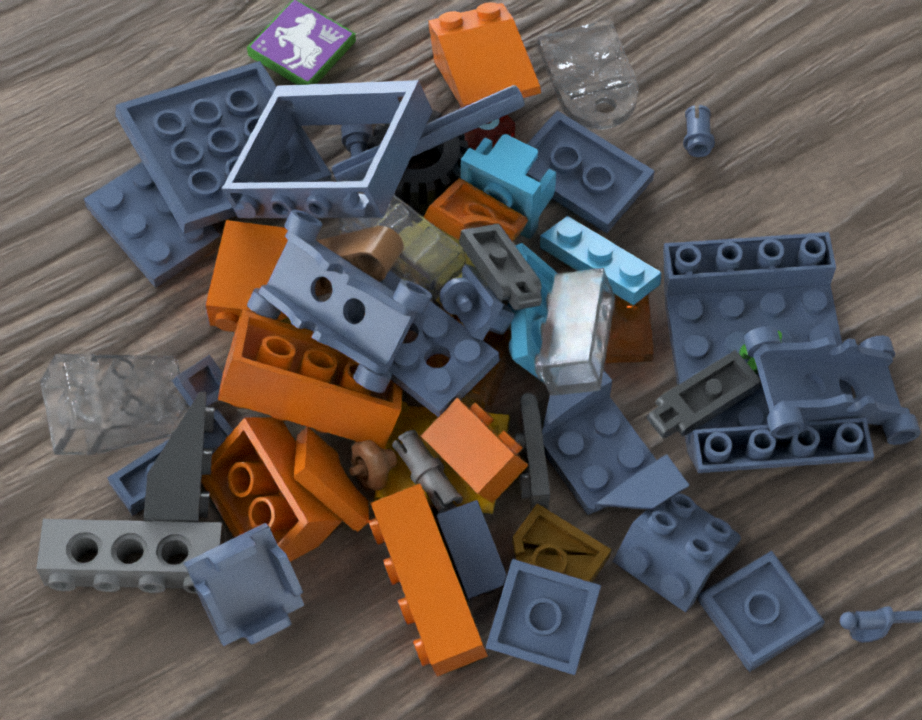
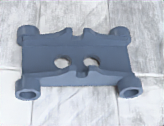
(292, 291)
(862, 366)

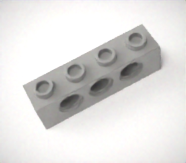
(68, 539)

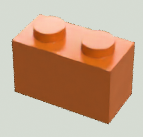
(475, 450)

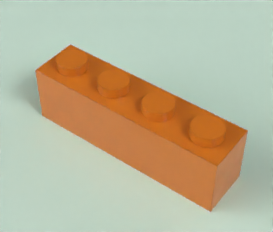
(428, 581)

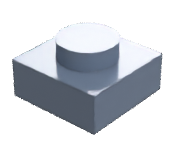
(200, 377)

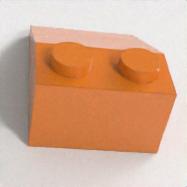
(481, 53)

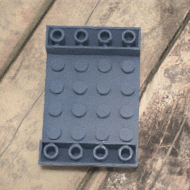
(721, 293)

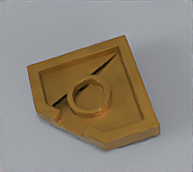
(558, 546)

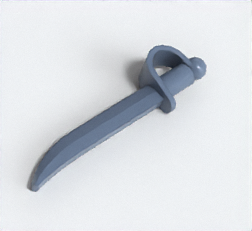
(874, 625)

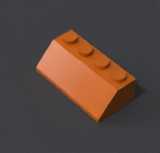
(304, 382)

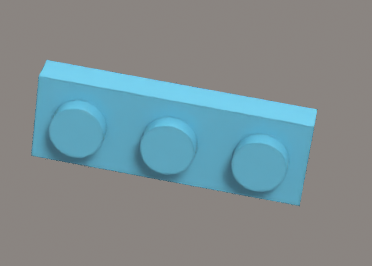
(587, 250)

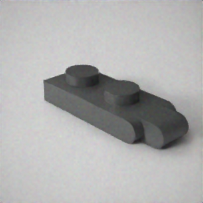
(502, 266)
(704, 396)
(534, 481)

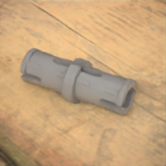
(427, 471)

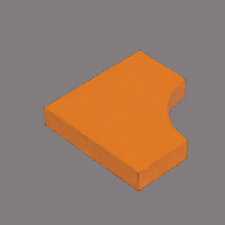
(468, 207)
(323, 476)

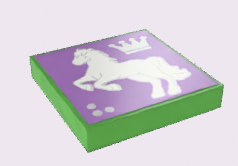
(301, 44)

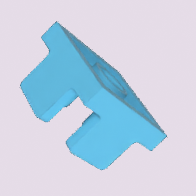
(503, 176)

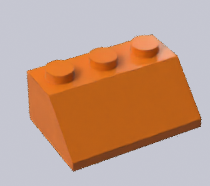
(256, 486)

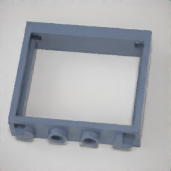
(328, 104)

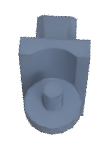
(475, 304)

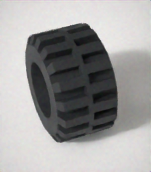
(423, 186)

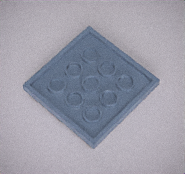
(197, 134)

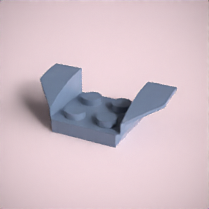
(603, 454)

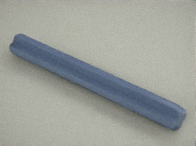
(441, 130)

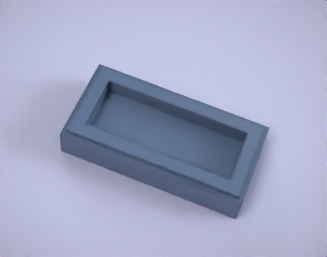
(471, 549)

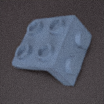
(676, 549)

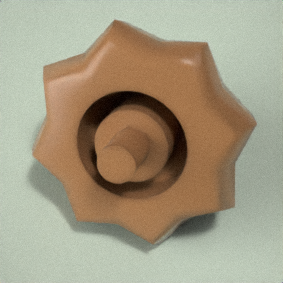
(372, 464)

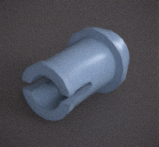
(699, 138)

